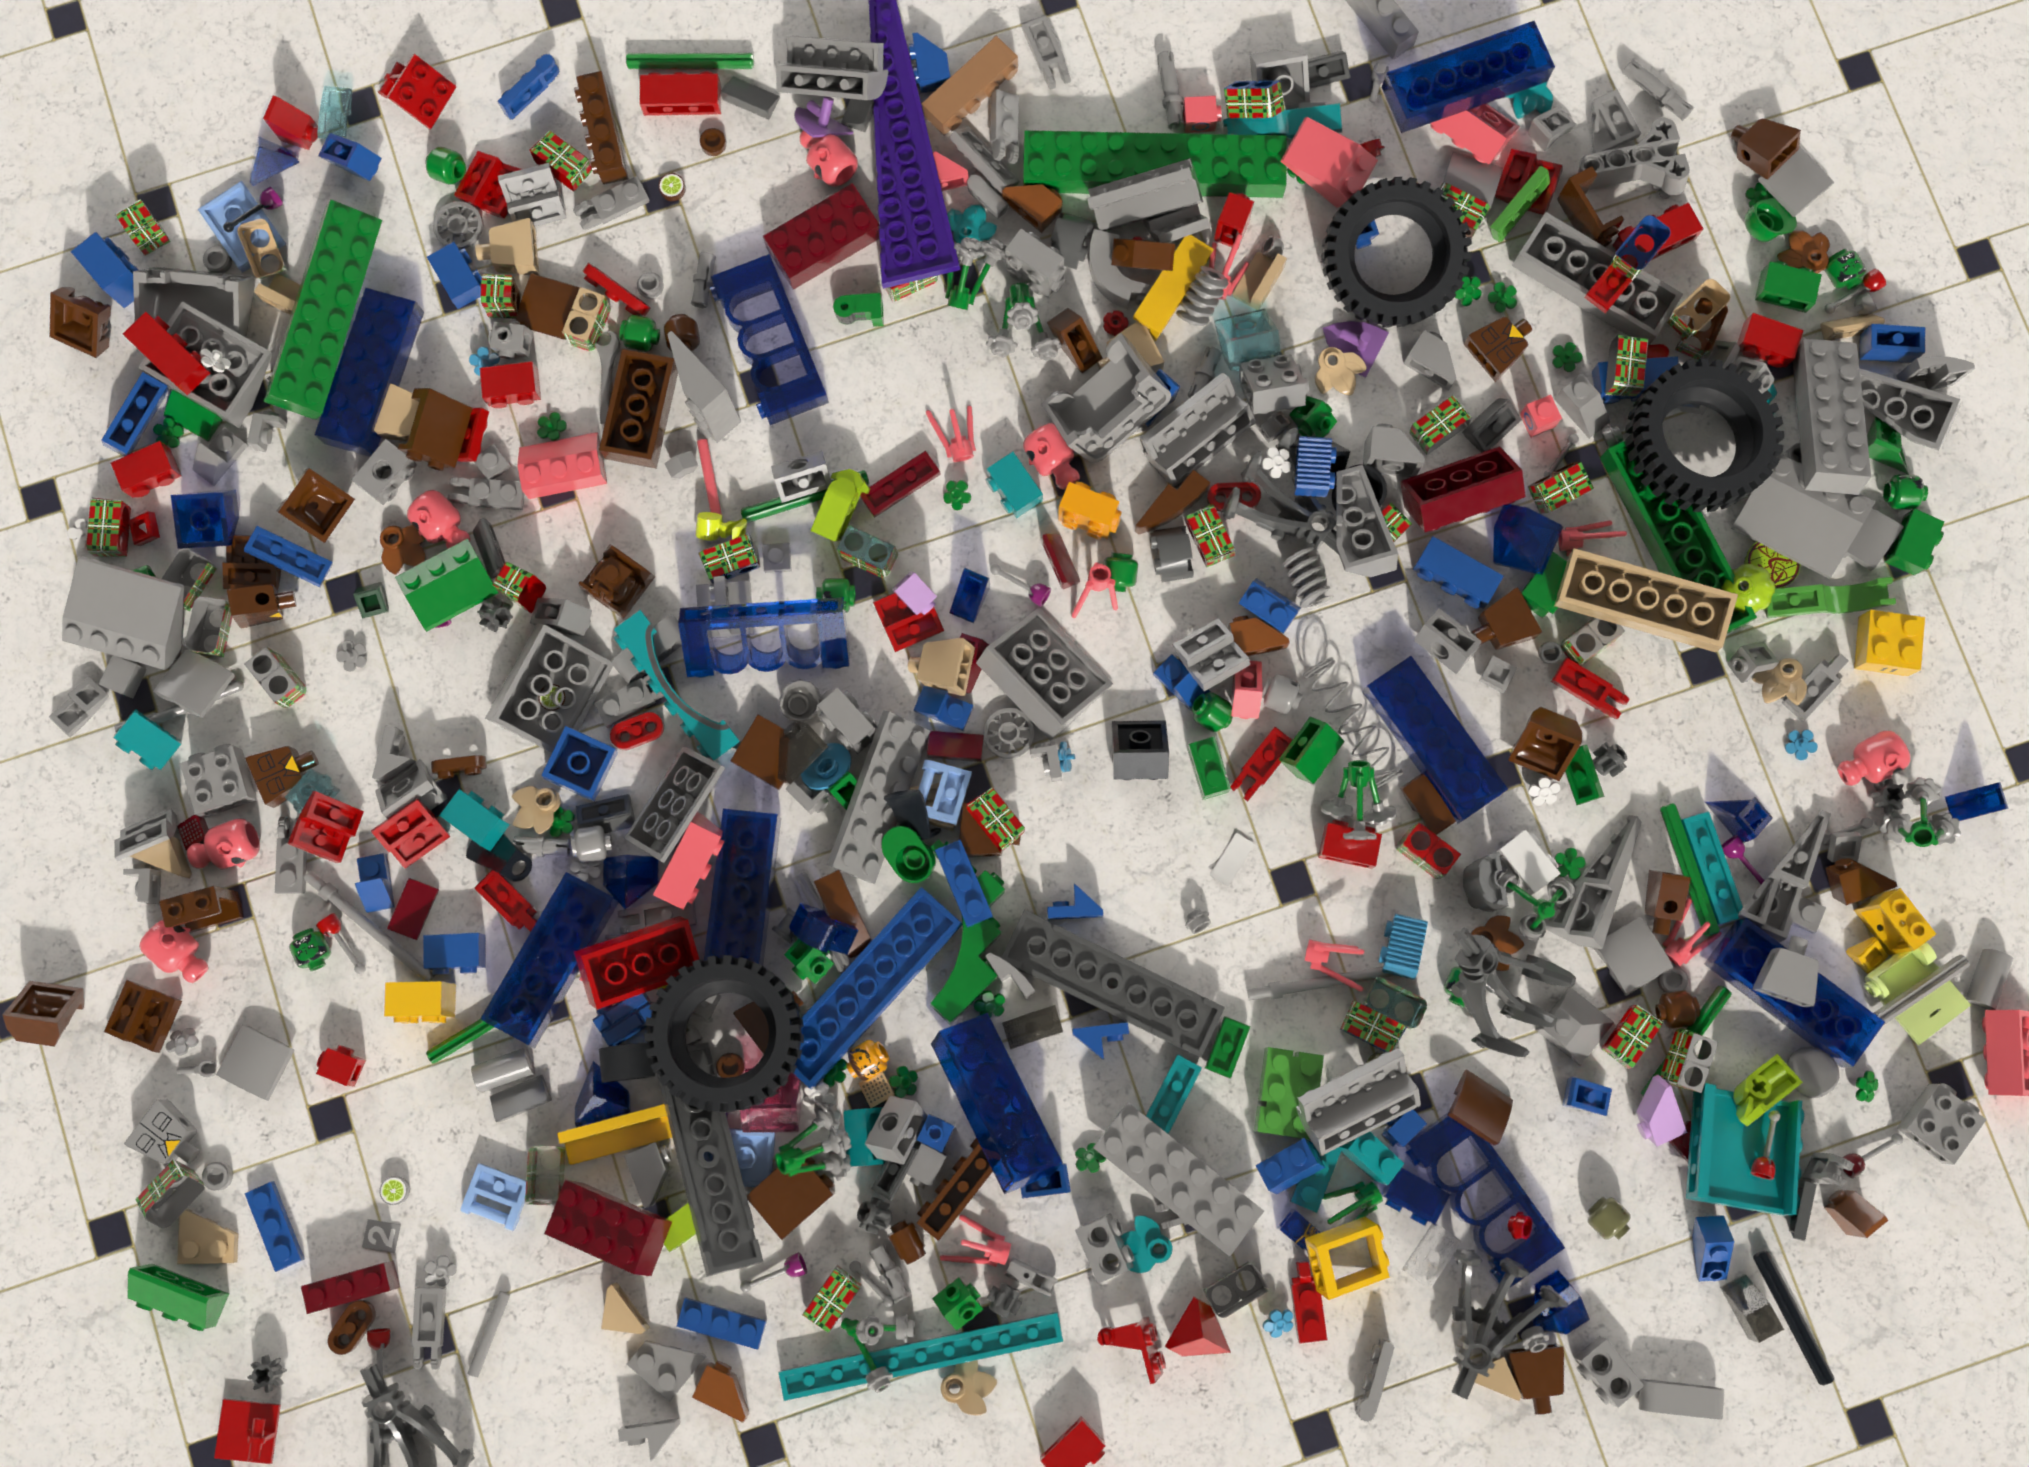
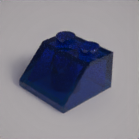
(205, 518)

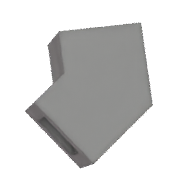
(1274, 426)
(681, 465)

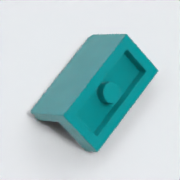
(858, 1126)

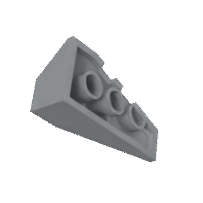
(1909, 409)
(1360, 527)

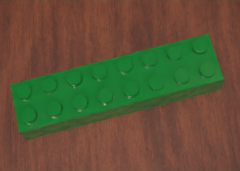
(323, 310)
(1674, 537)

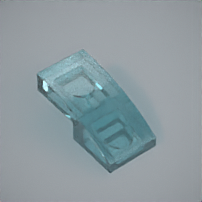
(334, 111)

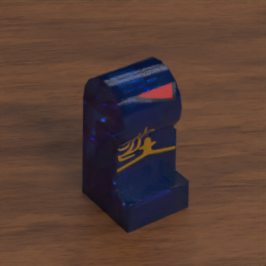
(1297, 1228)

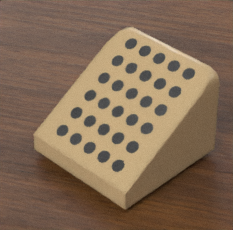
(877, 1089)

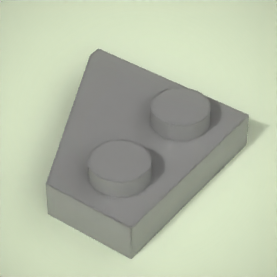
(1611, 123)
(665, 1366)

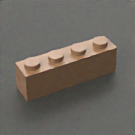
(970, 86)

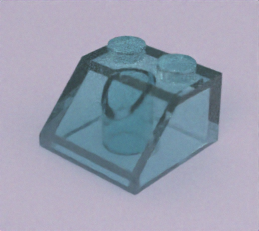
(1247, 338)

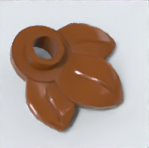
(1804, 249)
(404, 551)
(1497, 932)

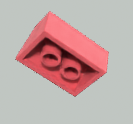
(1479, 130)
(561, 466)
(689, 862)
(2006, 1052)

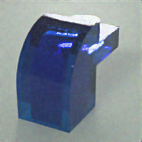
(820, 931)

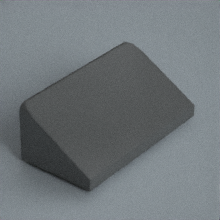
(1328, 69)
(750, 97)
(858, 114)
(1492, 424)
(488, 547)
(610, 814)
(520, 1098)
(892, 1176)

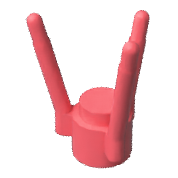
(1229, 290)
(960, 447)
(1574, 537)
(1098, 580)
(1679, 950)
(1319, 952)
(996, 1250)

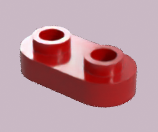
(1226, 488)
(637, 729)

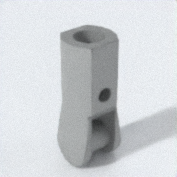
(987, 196)
(1026, 1274)

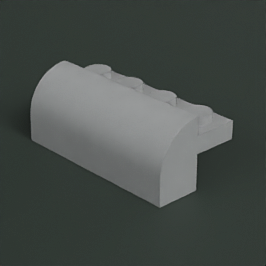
(832, 68)
(1145, 195)
(1197, 430)
(1358, 1102)

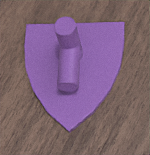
(817, 120)
(1357, 338)

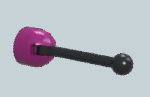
(268, 199)

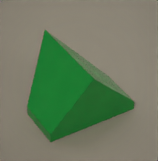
(1886, 446)

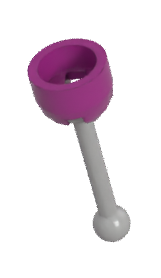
(1037, 593)
(793, 1267)

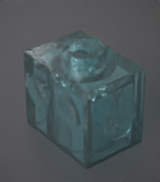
(307, 784)

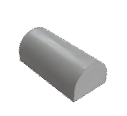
(1989, 979)
(502, 1070)

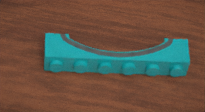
(638, 636)

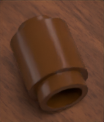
(907, 1241)

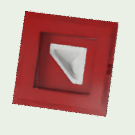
(144, 528)

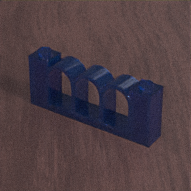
(751, 281)
(704, 659)
(1441, 1137)

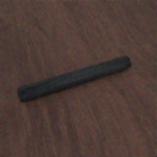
(1793, 1318)

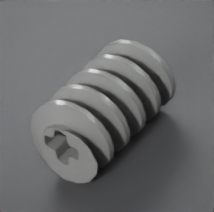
(1204, 298)
(1306, 578)

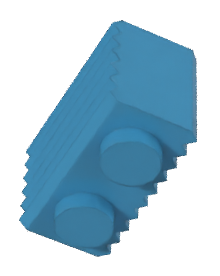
(1404, 946)

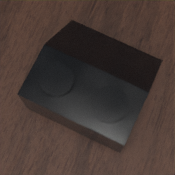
(1140, 750)

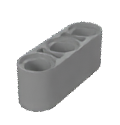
(665, 643)
(1681, 1399)

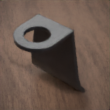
(911, 812)
(500, 858)

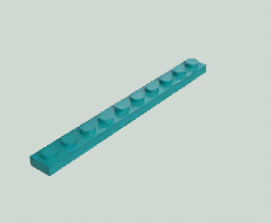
(922, 1355)

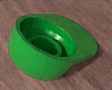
(1768, 220)
(908, 854)

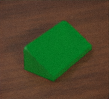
(192, 416)

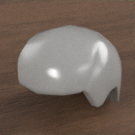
(799, 701)

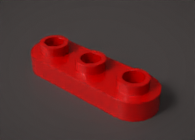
(615, 290)

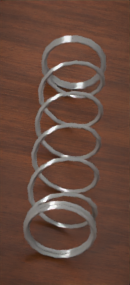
(1326, 665)

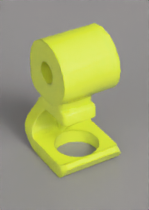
(711, 527)

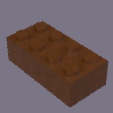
(639, 408)

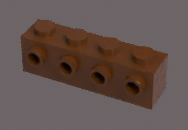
(602, 128)
(956, 1193)

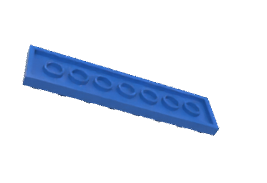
(872, 984)

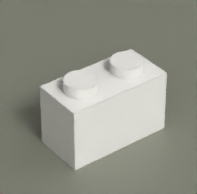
(1528, 861)

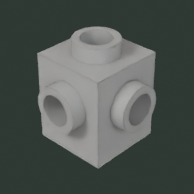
(510, 339)

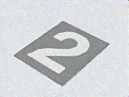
(381, 1236)

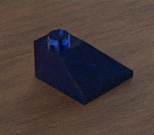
(1524, 539)

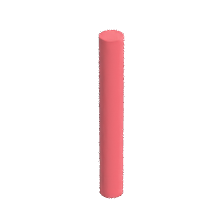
(709, 478)

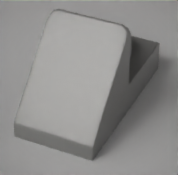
(1550, 126)
(218, 457)
(388, 762)
(656, 1432)

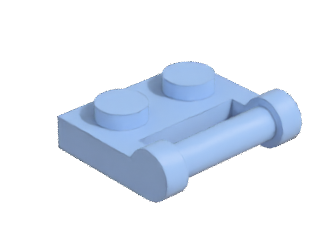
(949, 793)
(497, 1187)

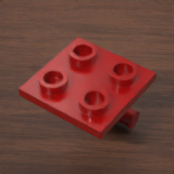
(418, 90)
(1140, 1337)
(247, 1431)

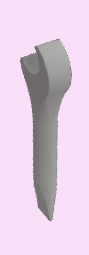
(607, 356)

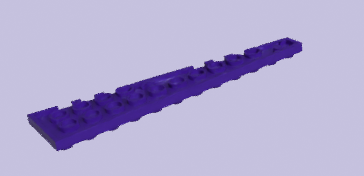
(911, 205)

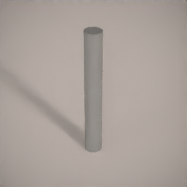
(488, 1334)

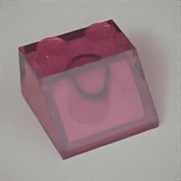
(778, 1112)

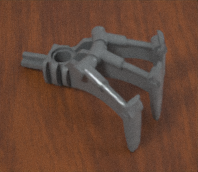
(1289, 509)
(1479, 961)
(1489, 1320)
(401, 1431)

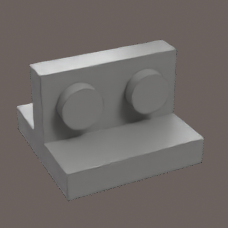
(724, 593)
(406, 787)

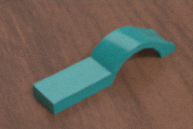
(1286, 122)

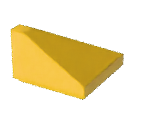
(1867, 954)

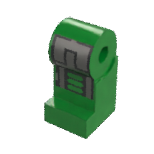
(859, 307)

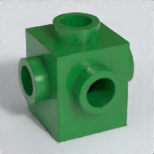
(1313, 418)
(808, 961)
(958, 1303)

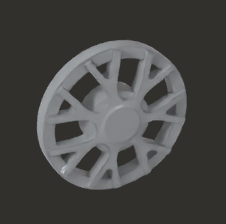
(458, 224)
(1008, 733)

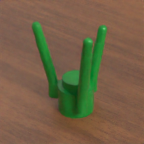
(1366, 1198)

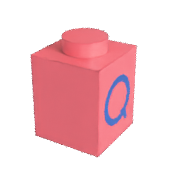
(1201, 114)
(1540, 416)

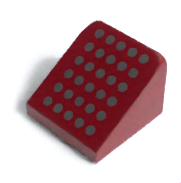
(192, 830)

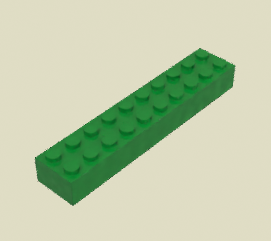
(1223, 162)

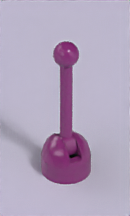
(1735, 848)

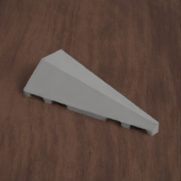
(1596, 893)
(1777, 898)

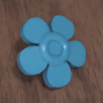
(483, 360)
(1800, 744)
(1064, 757)
(1278, 1322)

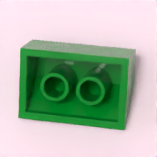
(446, 585)
(176, 1296)

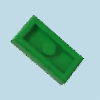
(1583, 777)
(1227, 1047)

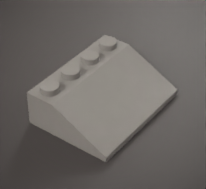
(224, 393)
(705, 394)
(1802, 523)
(124, 613)
(546, 661)
(1043, 673)
(674, 803)

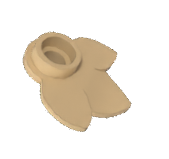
(1340, 375)
(1779, 683)
(533, 808)
(973, 1387)

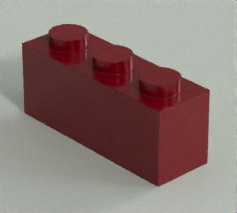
(350, 1287)

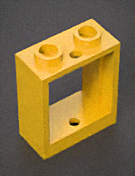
(1888, 910)
(1318, 1252)

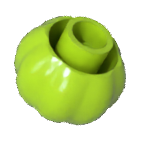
(1760, 588)

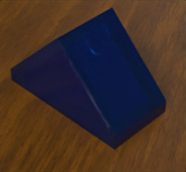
(970, 595)
(1977, 802)

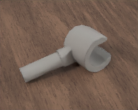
(1377, 79)
(199, 1069)

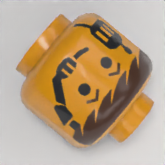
(867, 1060)

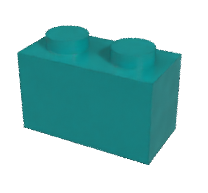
(1014, 485)
(146, 740)
(474, 819)
(1373, 1158)

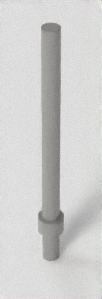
(330, 893)
(1277, 990)

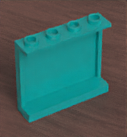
(1725, 1150)

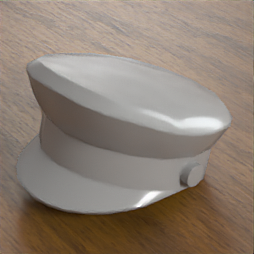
(1815, 1070)

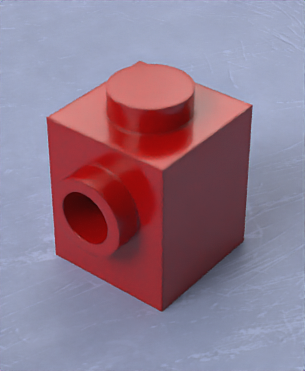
(340, 1065)

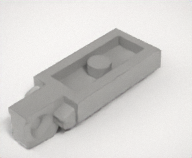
(1820, 684)

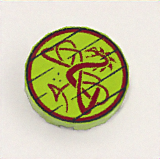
(1781, 569)

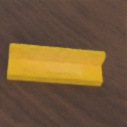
(1172, 285)
(616, 1134)

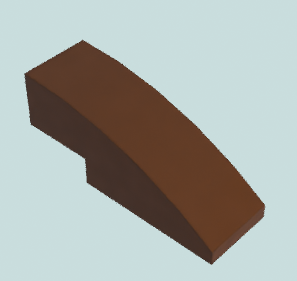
(1173, 503)
(842, 908)

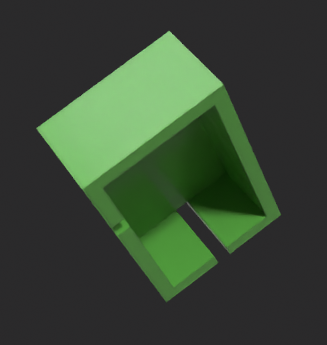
(1281, 1084)

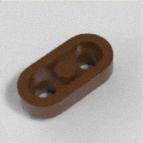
(469, 764)
(351, 1325)

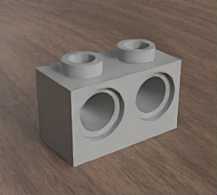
(1097, 1250)
(1612, 1368)

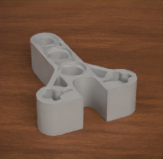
(1643, 161)

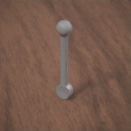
(1572, 440)
(1865, 823)
(855, 1266)

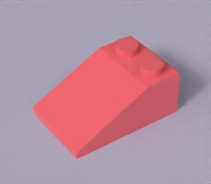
(1328, 161)

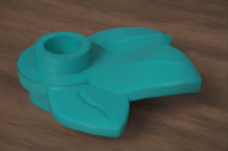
(1533, 98)
(971, 223)
(1142, 1241)

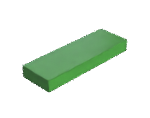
(1520, 204)

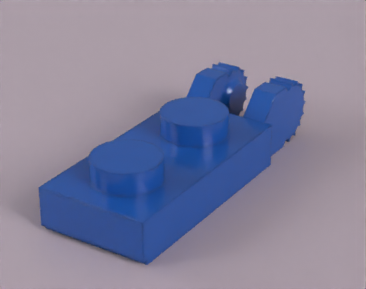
(529, 86)

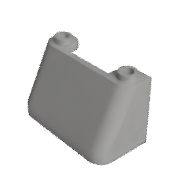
(217, 295)
(1109, 403)

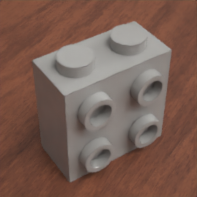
(1035, 263)
(1273, 384)
(841, 713)
(218, 780)
(1942, 1123)

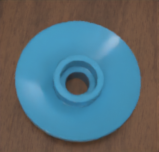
(827, 767)

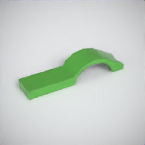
(1830, 599)

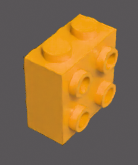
(1089, 511)

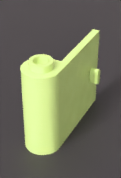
(1903, 972)

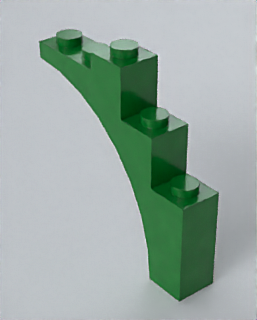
(971, 973)

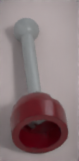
(1859, 1161)

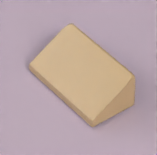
(1848, 326)

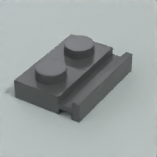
(1800, 1223)

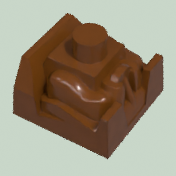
(79, 321)
(316, 505)
(617, 581)
(1547, 743)
(42, 1012)

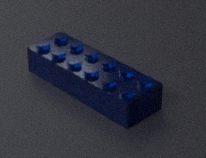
(1467, 76)
(370, 362)
(1434, 739)
(743, 885)
(547, 960)
(1835, 1021)
(996, 1103)

